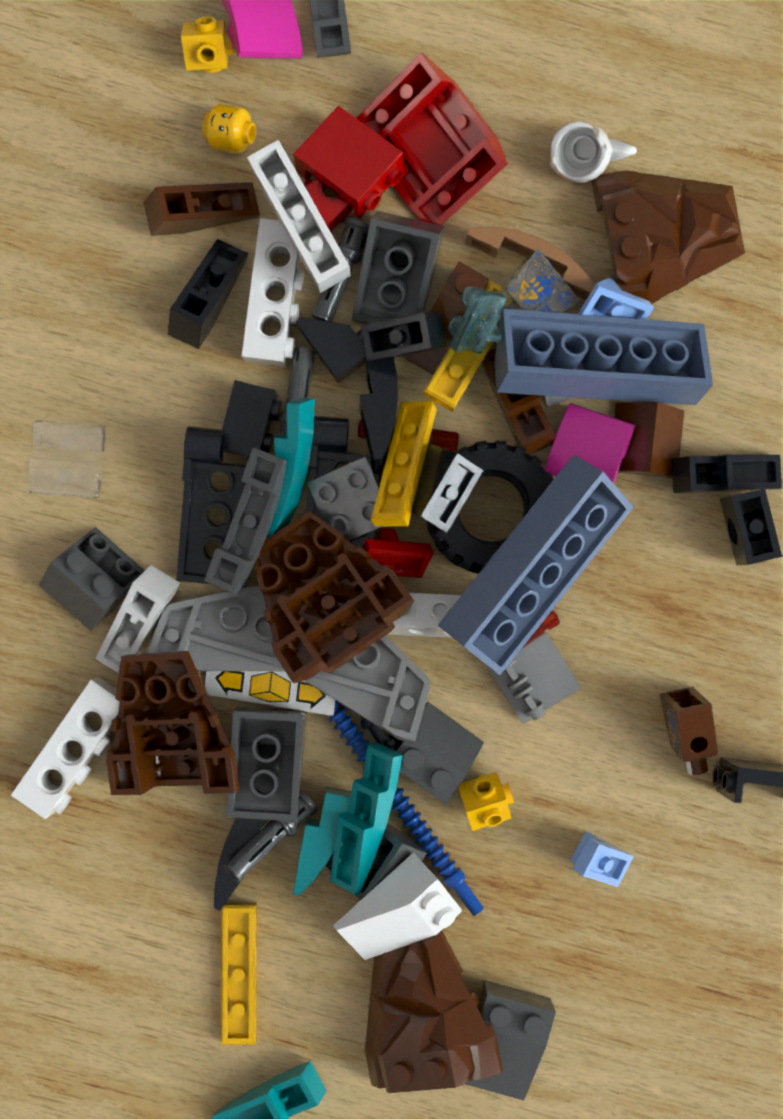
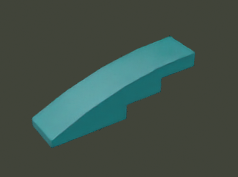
(296, 449)
(364, 825)

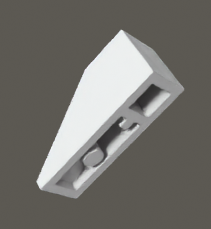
(137, 616)

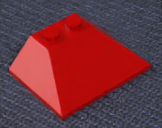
(442, 140)

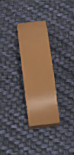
(492, 238)

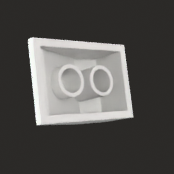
(399, 911)

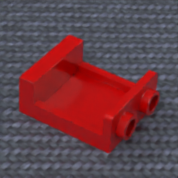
(350, 160)

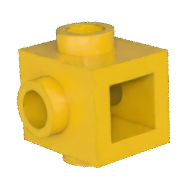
(206, 45)
(486, 801)

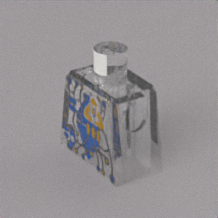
(537, 287)

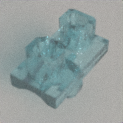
(479, 322)

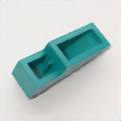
(320, 838)
(278, 1097)

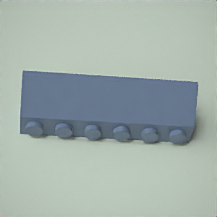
(602, 357)
(537, 564)

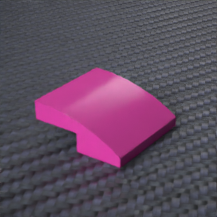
(263, 28)
(593, 438)

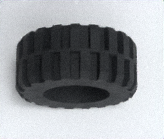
(499, 461)

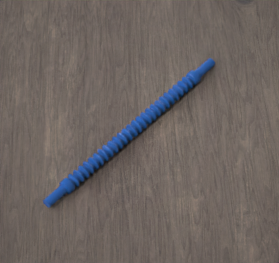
(453, 876)

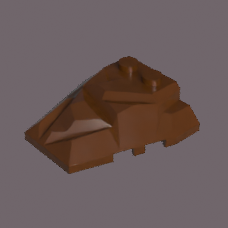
(666, 230)
(324, 597)
(167, 729)
(426, 1022)

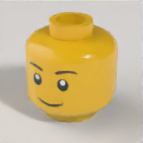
(228, 128)

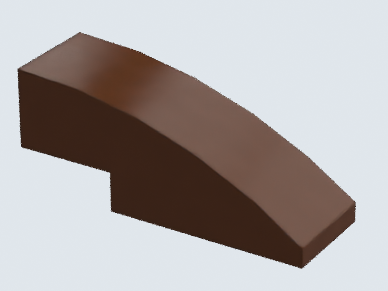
(522, 413)

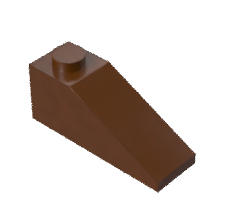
(199, 207)
(450, 306)

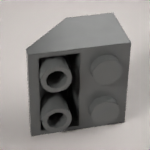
(91, 578)

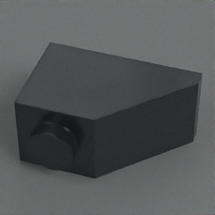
(335, 345)

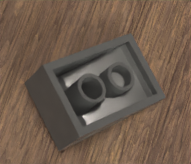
(396, 268)
(268, 763)
(522, 1033)

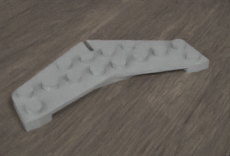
(233, 635)

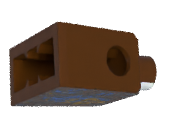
(690, 727)

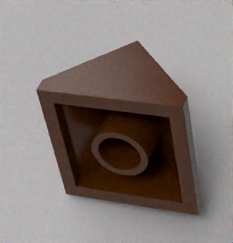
(654, 439)

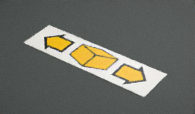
(268, 689)

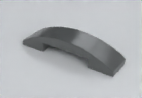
(330, 28)
(250, 523)

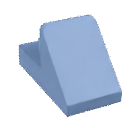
(611, 301)
(600, 860)

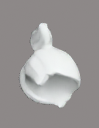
(583, 152)

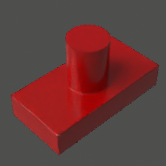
(403, 558)

